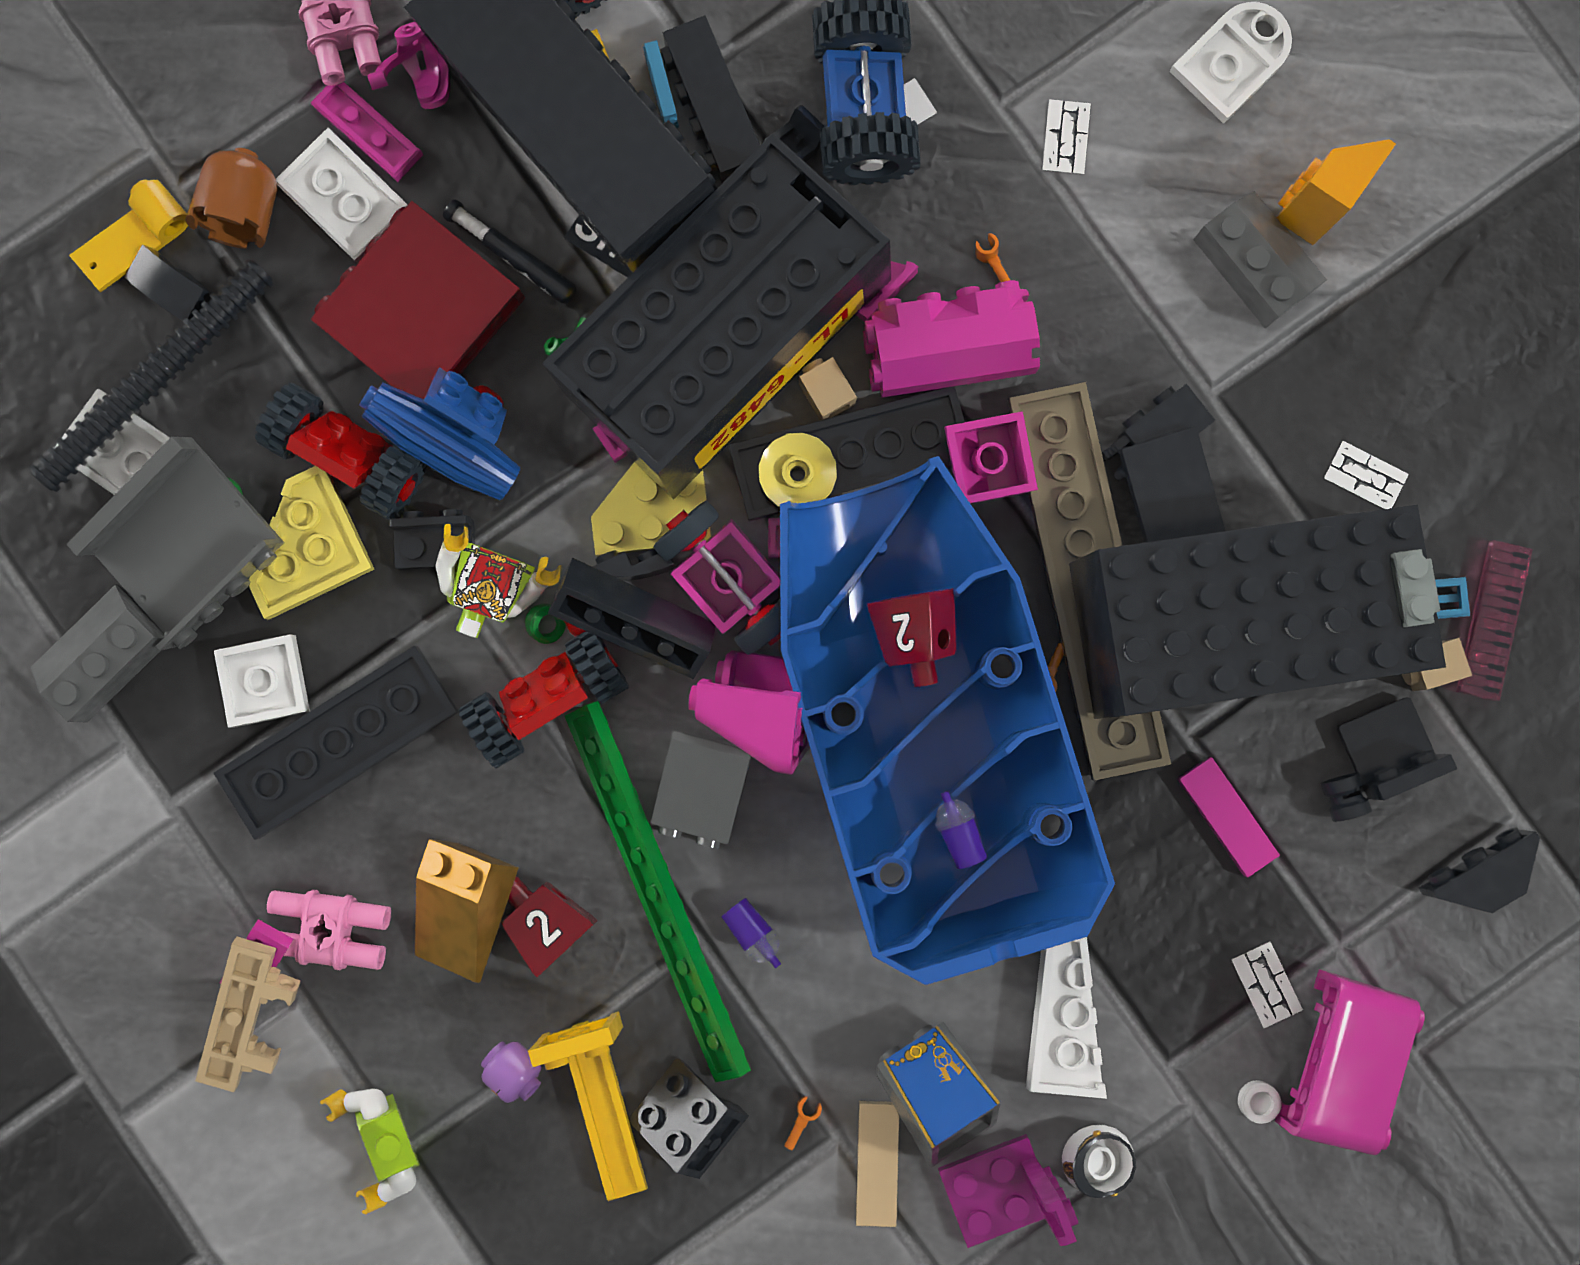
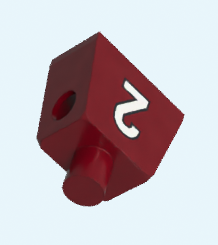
(916, 631)
(544, 924)

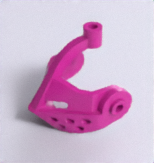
(431, 83)

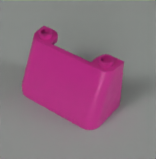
(754, 709)
(1353, 1065)

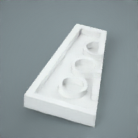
(1063, 1035)

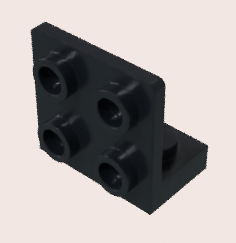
(1392, 750)
(686, 1120)

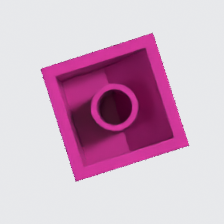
(991, 457)

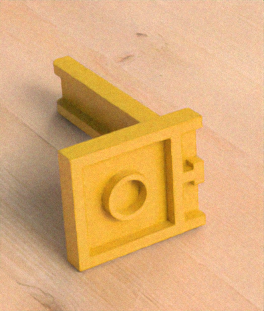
(600, 1097)

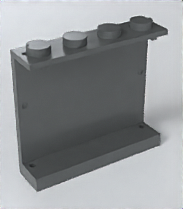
(179, 540)

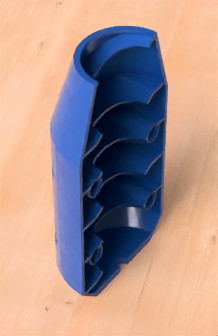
(969, 734)

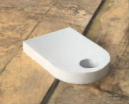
(1234, 58)

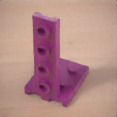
(1006, 1191)

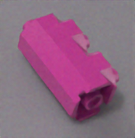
(951, 342)

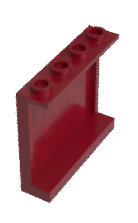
(417, 303)

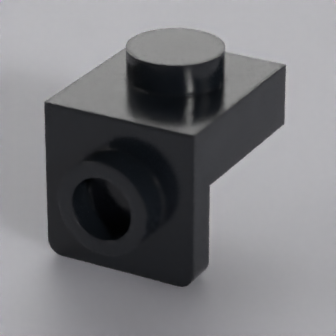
(801, 133)

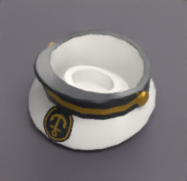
(1099, 1161)

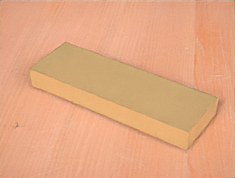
(877, 1164)

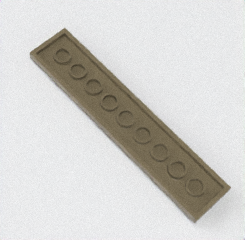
(1072, 520)

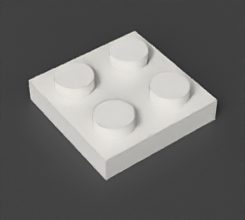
(261, 681)

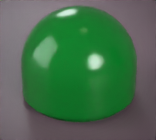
(532, 621)

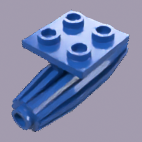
(446, 430)

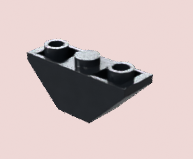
(1488, 876)

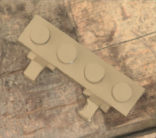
(230, 1038)

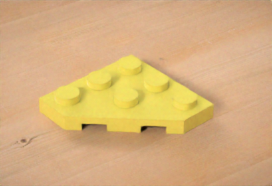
(638, 512)
(319, 546)

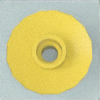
(792, 452)

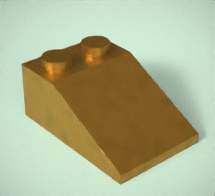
(459, 906)

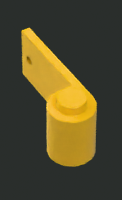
(153, 222)

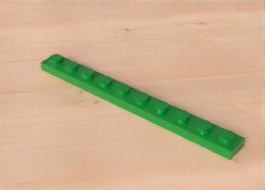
(657, 893)

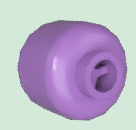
(510, 1072)

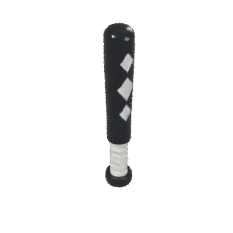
(523, 261)

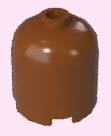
(234, 198)

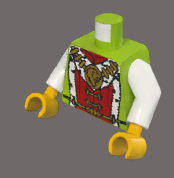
(487, 582)
(384, 1140)

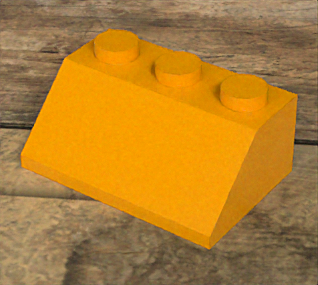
(1330, 188)

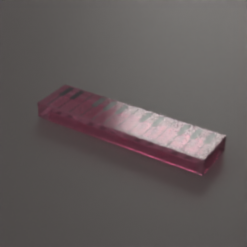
(1495, 619)

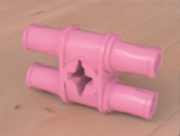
(338, 27)
(339, 916)

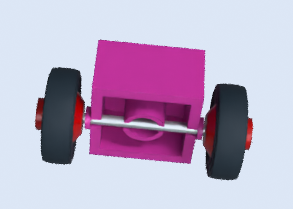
(724, 575)

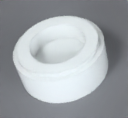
(1259, 1102)

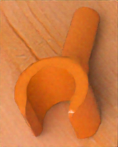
(991, 257)
(1054, 663)
(801, 1122)

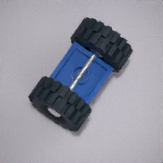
(864, 91)

